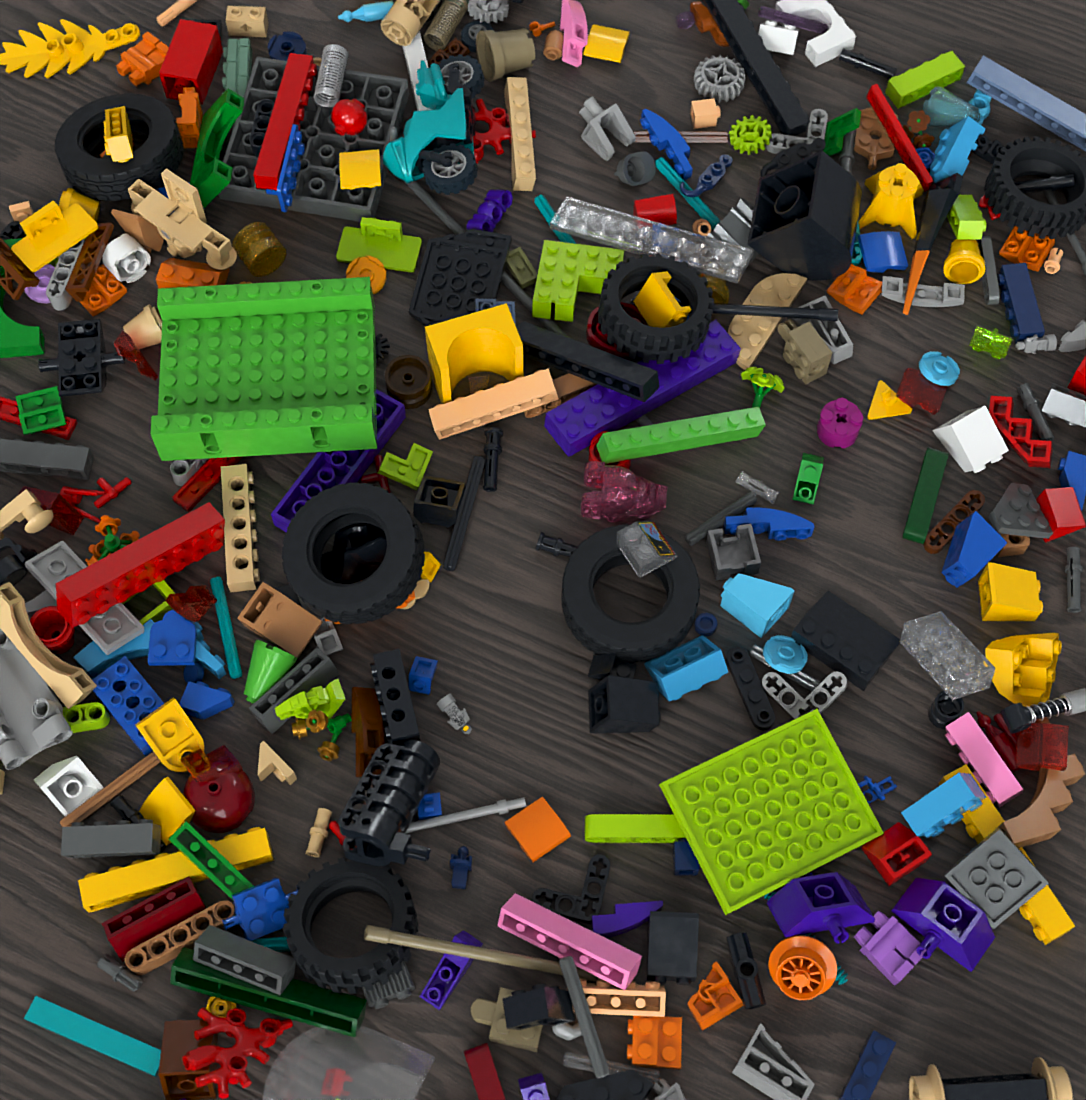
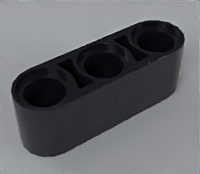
(260, 125)

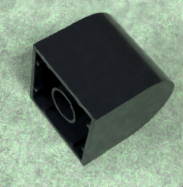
(807, 218)

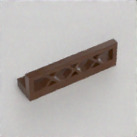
(88, 261)
(15, 270)

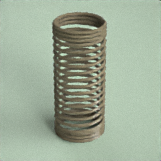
(450, 7)

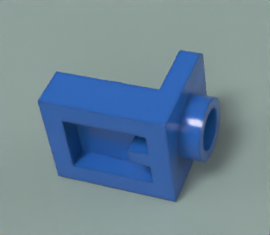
(422, 675)

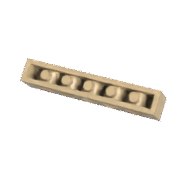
(232, 478)

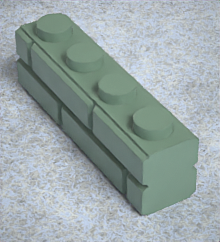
(238, 65)

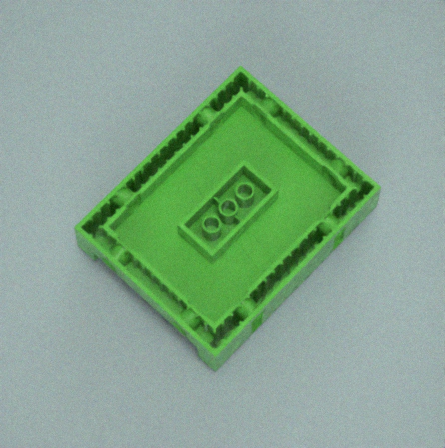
(266, 369)

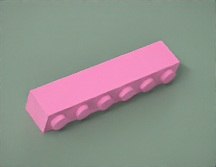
(567, 938)

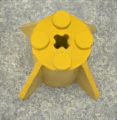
(893, 198)

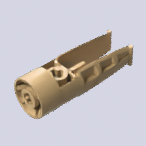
(406, 19)

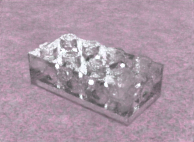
(947, 655)

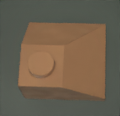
(140, 229)

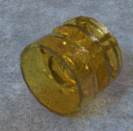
(259, 249)

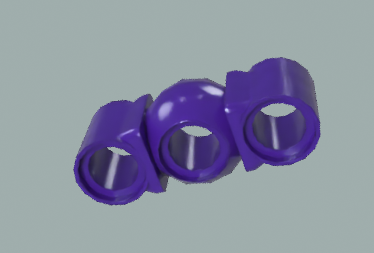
(491, 210)

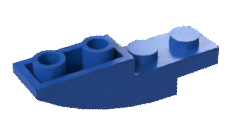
(668, 138)
(777, 523)

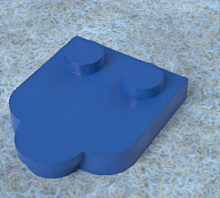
(172, 641)

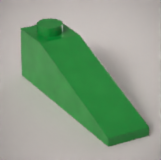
(209, 860)

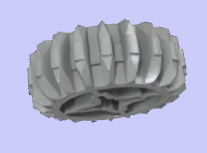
(719, 78)

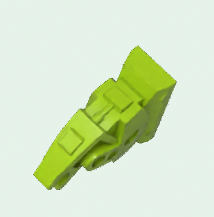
(318, 698)

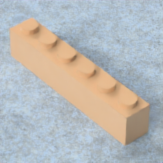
(493, 404)

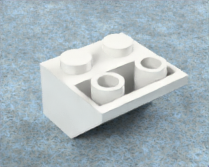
(777, 37)

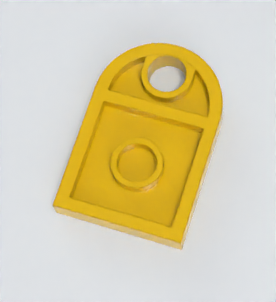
(170, 734)

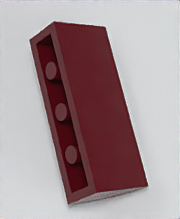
(153, 916)

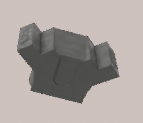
(736, 226)

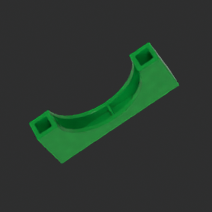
(208, 172)

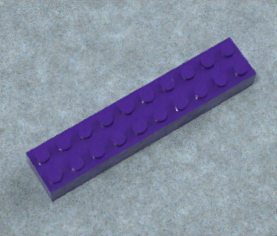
(604, 409)

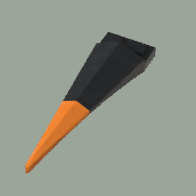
(933, 213)

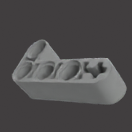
(55, 291)

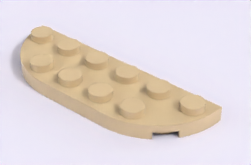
(754, 332)

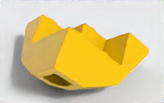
(1025, 666)

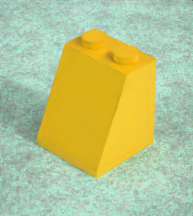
(1009, 594)

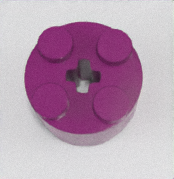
(839, 423)

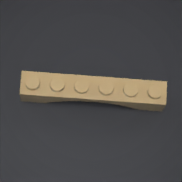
(521, 134)
(66, 681)

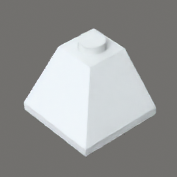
(68, 784)

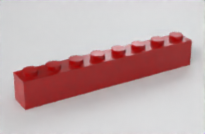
(287, 111)

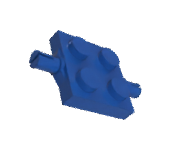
(259, 909)

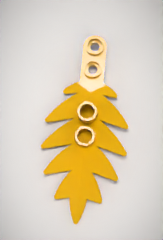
(60, 48)

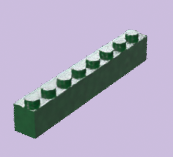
(297, 1002)

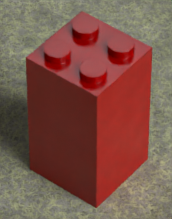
(191, 59)

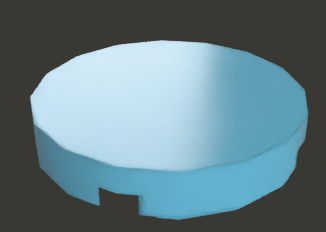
(939, 369)
(785, 654)

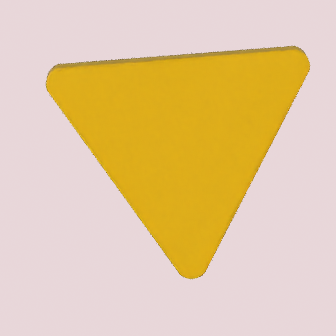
(886, 403)

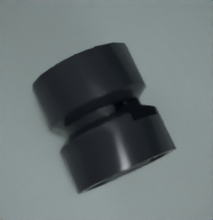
(945, 710)

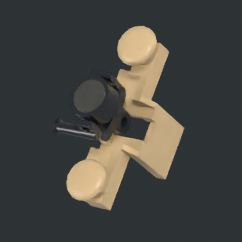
(21, 507)

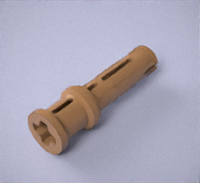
(697, 227)

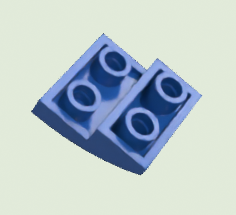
(882, 251)

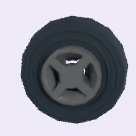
(470, 33)

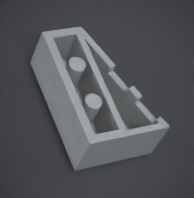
(830, 331)

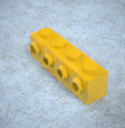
(118, 134)

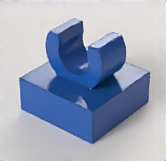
(430, 806)

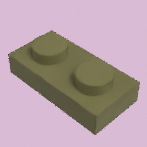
(521, 268)

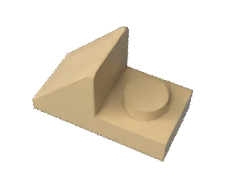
(271, 762)

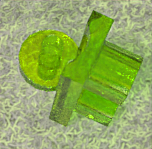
(990, 342)

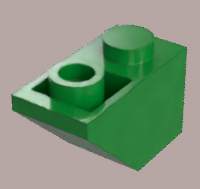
(808, 478)

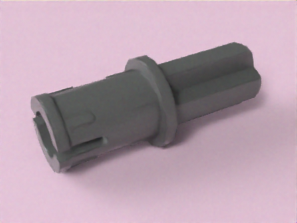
(120, 972)

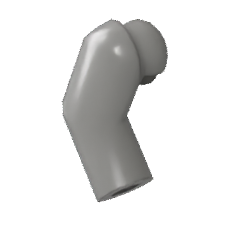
(567, 1031)

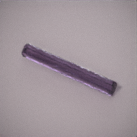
(793, 20)

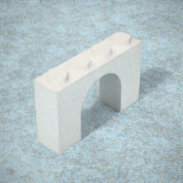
(828, 44)

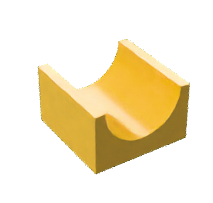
(471, 345)

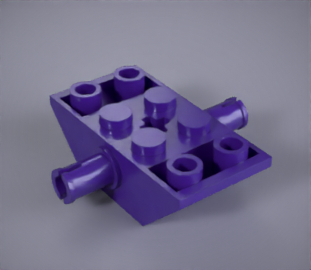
(818, 905)
(945, 921)

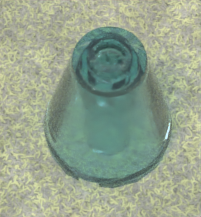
(947, 108)

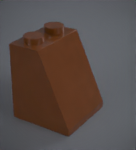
(174, 1078)

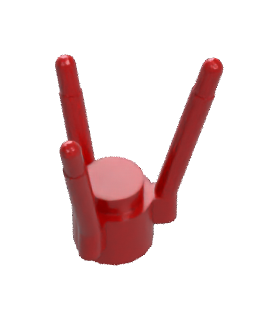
(74, 497)

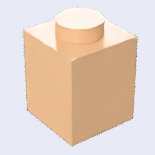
(704, 113)

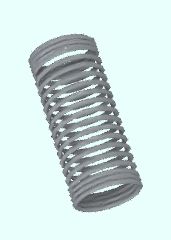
(327, 90)

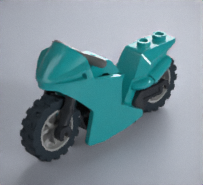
(441, 138)

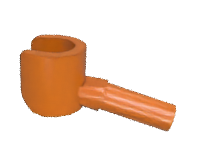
(536, 28)

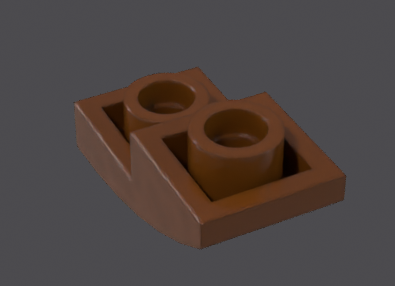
(454, 48)

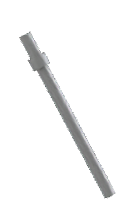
(500, 807)

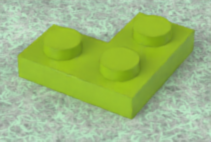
(408, 471)

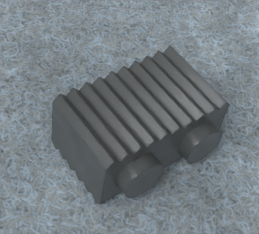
(398, 986)

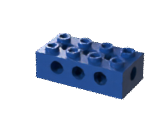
(120, 704)

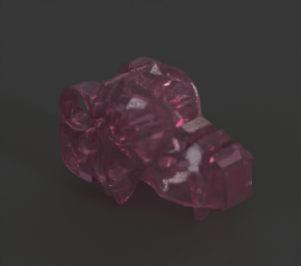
(621, 493)

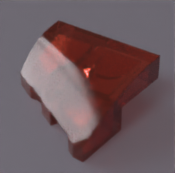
(127, 348)
(193, 603)

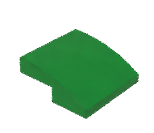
(41, 410)

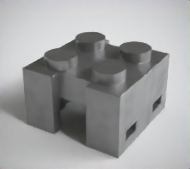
(733, 553)

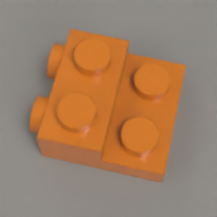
(655, 1042)

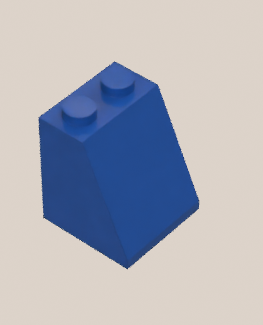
(971, 549)

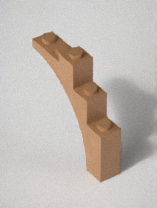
(1050, 797)

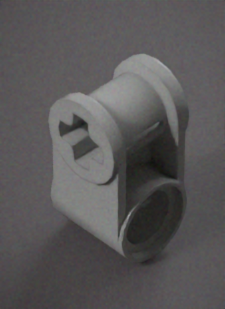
(189, 468)

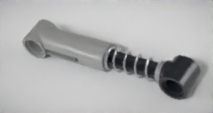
(1021, 717)

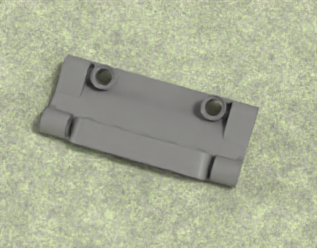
(24, 716)

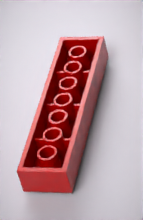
(140, 565)

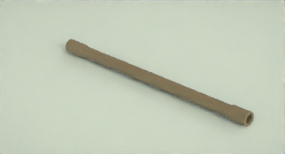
(385, 936)

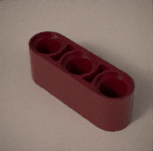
(484, 1073)

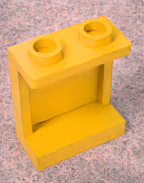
(658, 303)

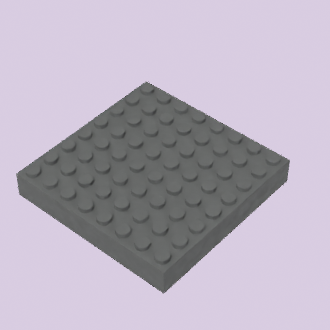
(318, 181)

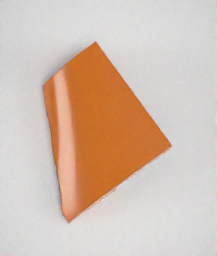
(714, 998)

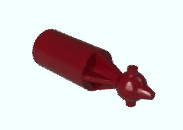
(999, 740)

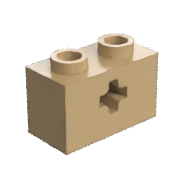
(246, 21)

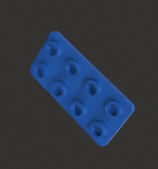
(289, 169)

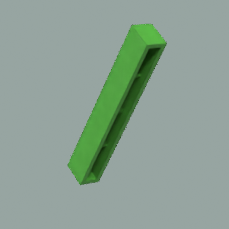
(680, 435)

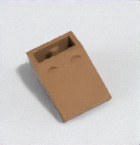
(279, 620)

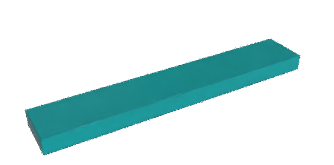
(94, 1035)

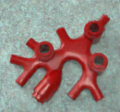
(496, 132)
(232, 1059)

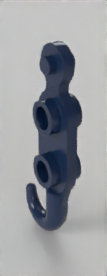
(709, 177)

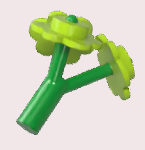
(762, 379)

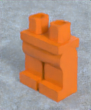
(143, 60)
(192, 115)

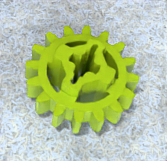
(750, 134)

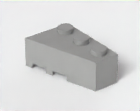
(771, 1070)

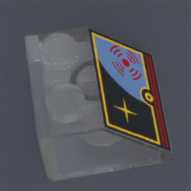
(644, 547)

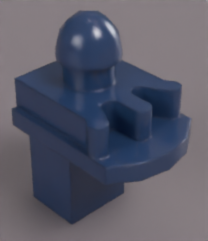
(461, 865)

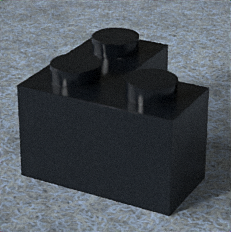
(538, 1007)

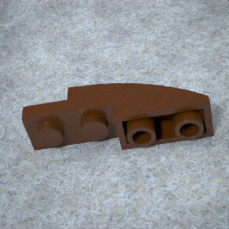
(367, 725)

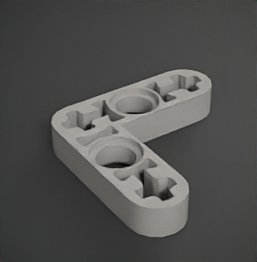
(781, 139)
(800, 703)

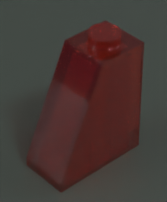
(65, 515)

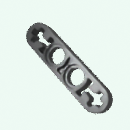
(989, 279)

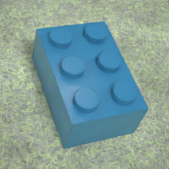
(944, 805)

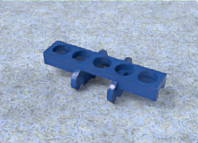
(877, 787)

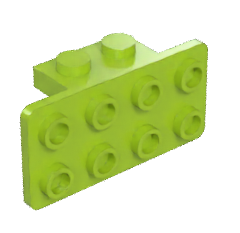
(380, 240)

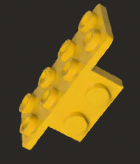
(52, 233)

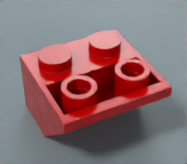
(896, 853)

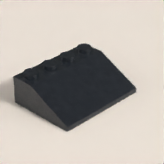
(845, 640)

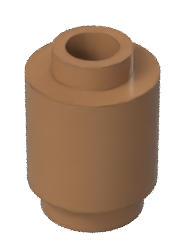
(553, 45)

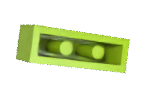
(966, 218)

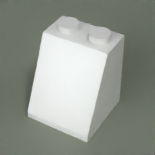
(972, 439)

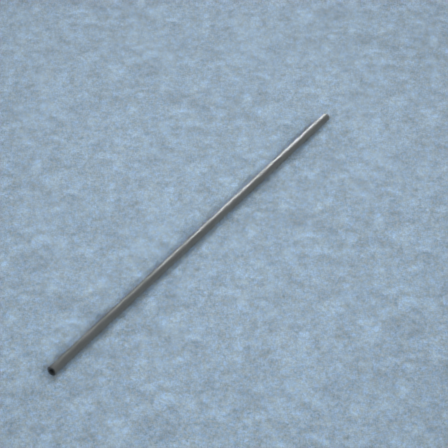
(513, 287)

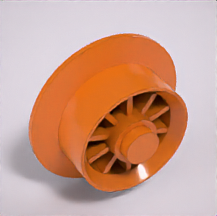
(802, 967)

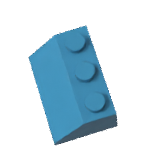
(687, 668)

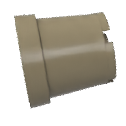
(504, 52)

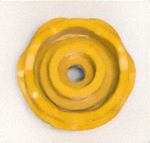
(215, 1003)

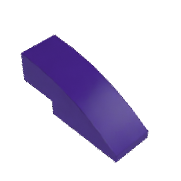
(625, 918)

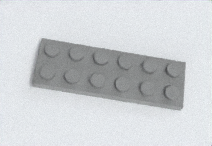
(107, 629)

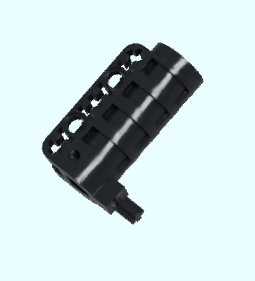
(389, 805)

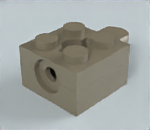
(805, 350)
(493, 1014)

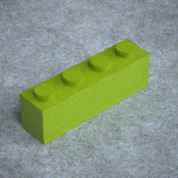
(921, 80)

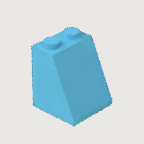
(755, 602)

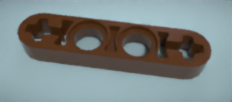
(953, 521)

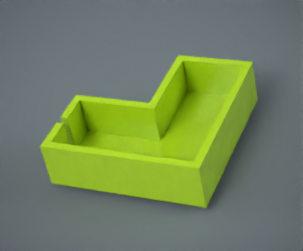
(570, 269)

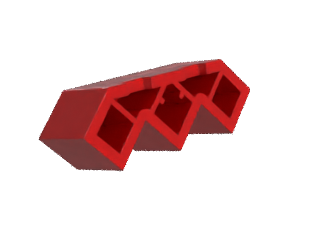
(1019, 433)

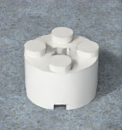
(126, 258)

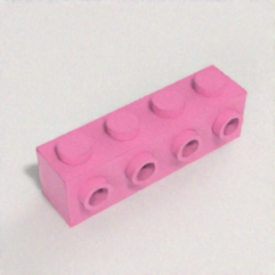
(983, 759)

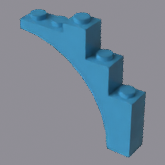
(95, 661)

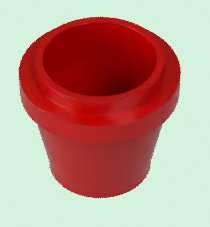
(50, 622)

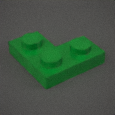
(838, 128)

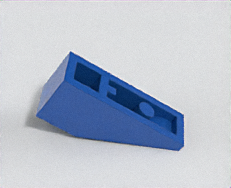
(1073, 474)

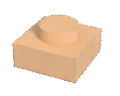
(21, 211)

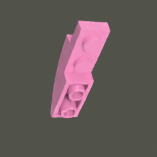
(575, 31)

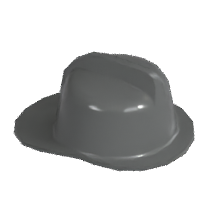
(636, 168)

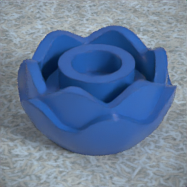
(926, 155)

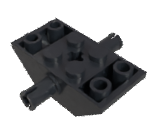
(81, 358)

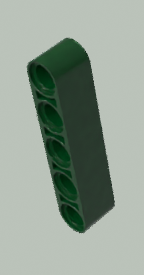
(925, 495)

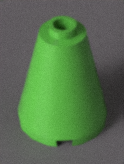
(266, 668)

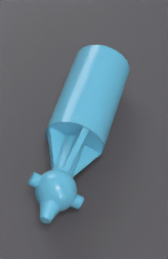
(368, 12)

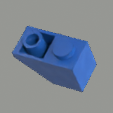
(203, 701)

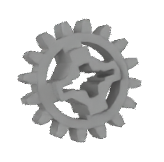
(488, 10)

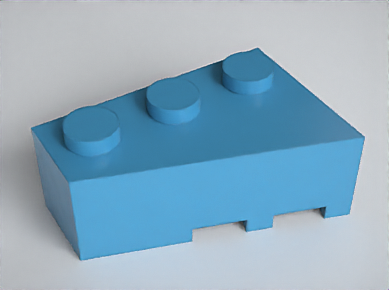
(955, 148)

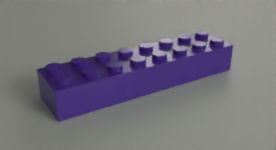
(338, 467)

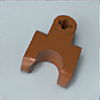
(706, 23)

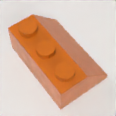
(186, 273)

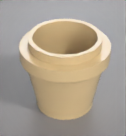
(145, 327)

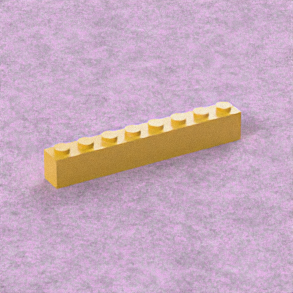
(155, 875)
(1042, 909)

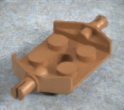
(872, 148)

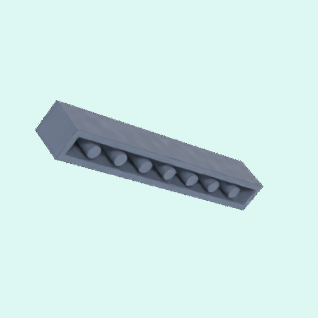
(1030, 101)

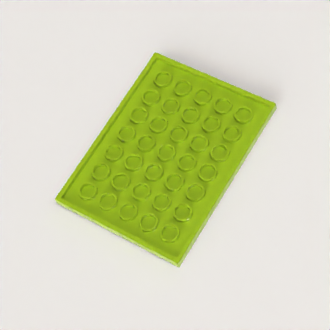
(771, 810)

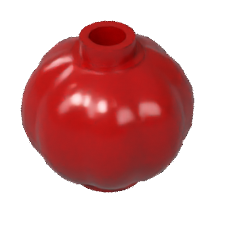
(349, 117)

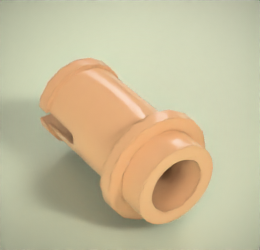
(1052, 264)

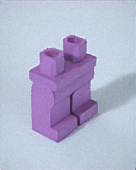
(890, 948)

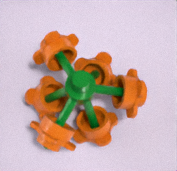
(111, 544)

